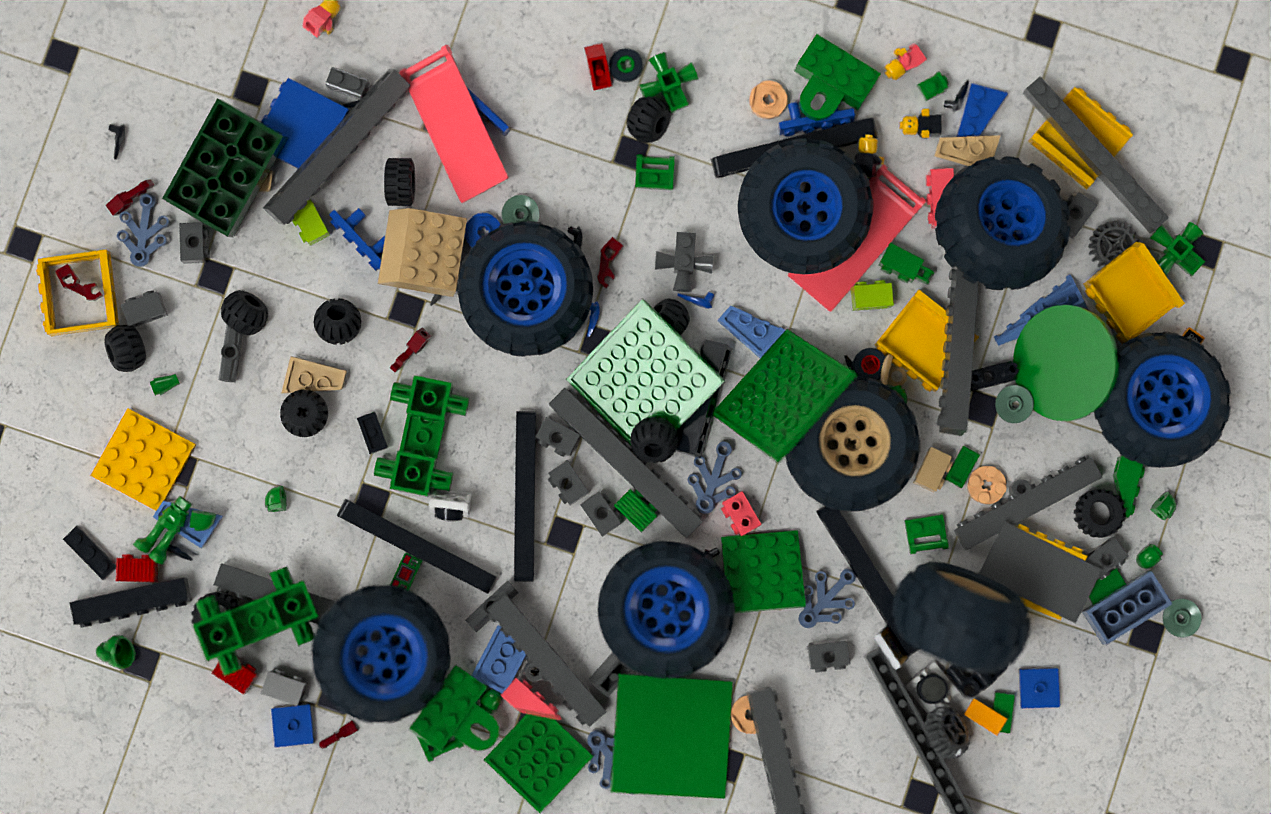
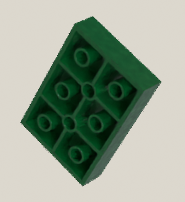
(225, 168)

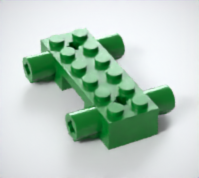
(421, 436)
(255, 621)

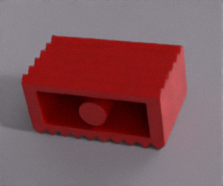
(136, 569)
(239, 680)

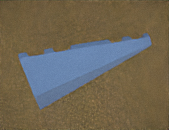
(1065, 294)

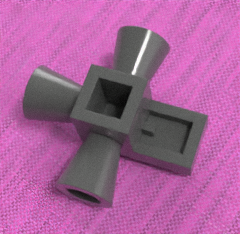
(684, 261)

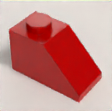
(598, 66)

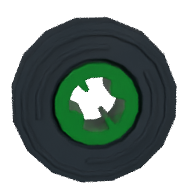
(622, 56)

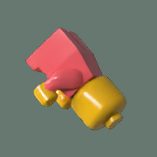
(320, 17)
(906, 61)

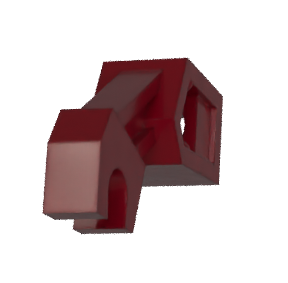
(123, 200)
(604, 270)
(86, 290)
(414, 345)

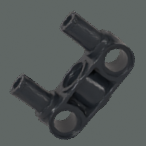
(1000, 374)
(978, 680)

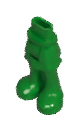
(171, 519)

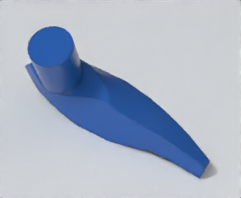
(705, 303)
(594, 316)

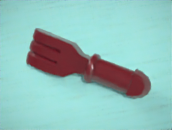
(345, 731)

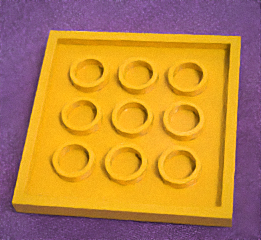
(143, 459)

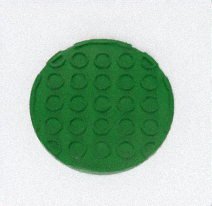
(1066, 362)

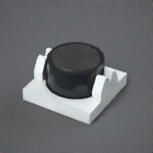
(450, 504)
(931, 688)

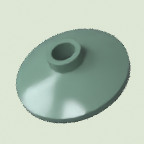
(518, 204)
(1005, 401)
(1191, 618)

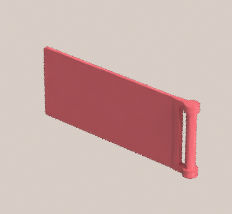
(455, 126)
(888, 219)

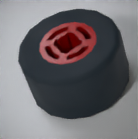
(863, 363)

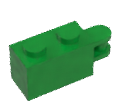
(904, 265)

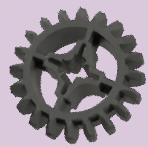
(1108, 241)
(947, 732)

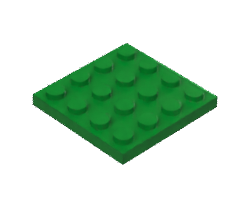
(764, 571)
(538, 759)

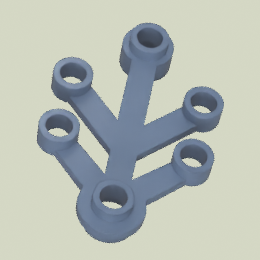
(143, 233)
(713, 481)
(825, 601)
(596, 748)

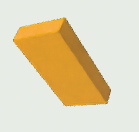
(985, 716)

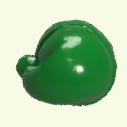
(116, 652)

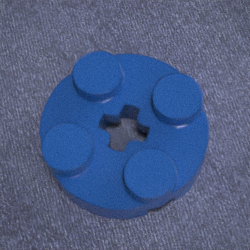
(476, 223)

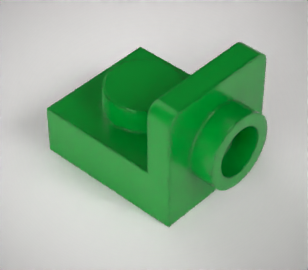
(933, 86)

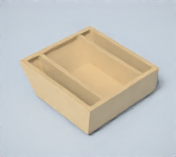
(422, 251)

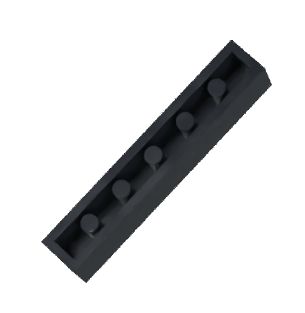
(695, 429)
(130, 601)

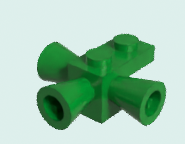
(669, 82)
(1179, 249)

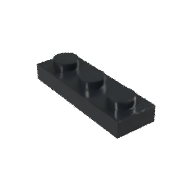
(90, 552)

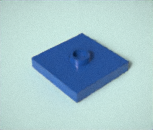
(1039, 688)
(292, 725)

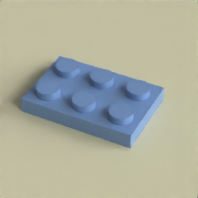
(499, 662)

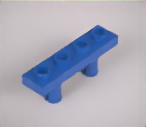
(807, 125)
(350, 235)

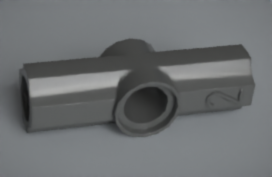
(229, 366)
(479, 616)

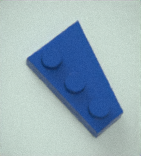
(979, 109)

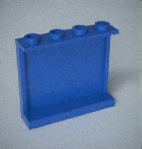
(304, 119)

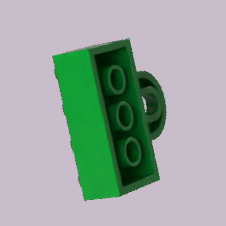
(835, 76)
(454, 713)

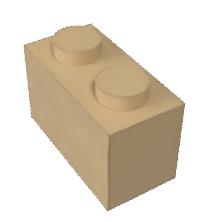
(932, 470)

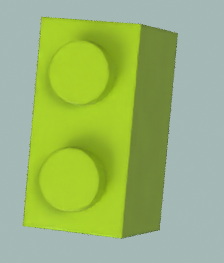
(311, 224)
(872, 296)

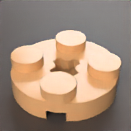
(760, 107)
(991, 475)
(738, 714)

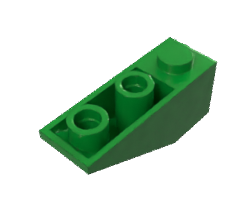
(1126, 480)

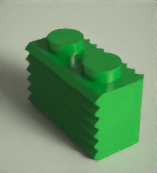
(636, 510)

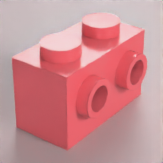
(741, 514)

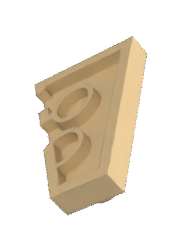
(967, 149)
(312, 376)

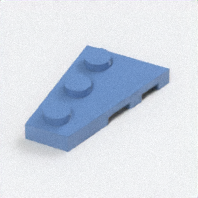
(751, 331)
(196, 537)

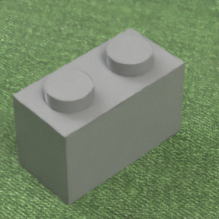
(284, 687)

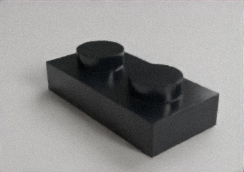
(372, 433)

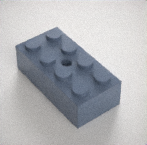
(1144, 600)

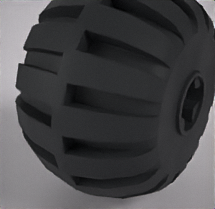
(648, 119)
(244, 312)
(674, 314)
(337, 321)
(125, 348)
(316, 415)
(654, 439)

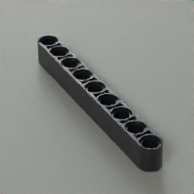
(840, 136)
(524, 496)
(416, 546)
(863, 569)

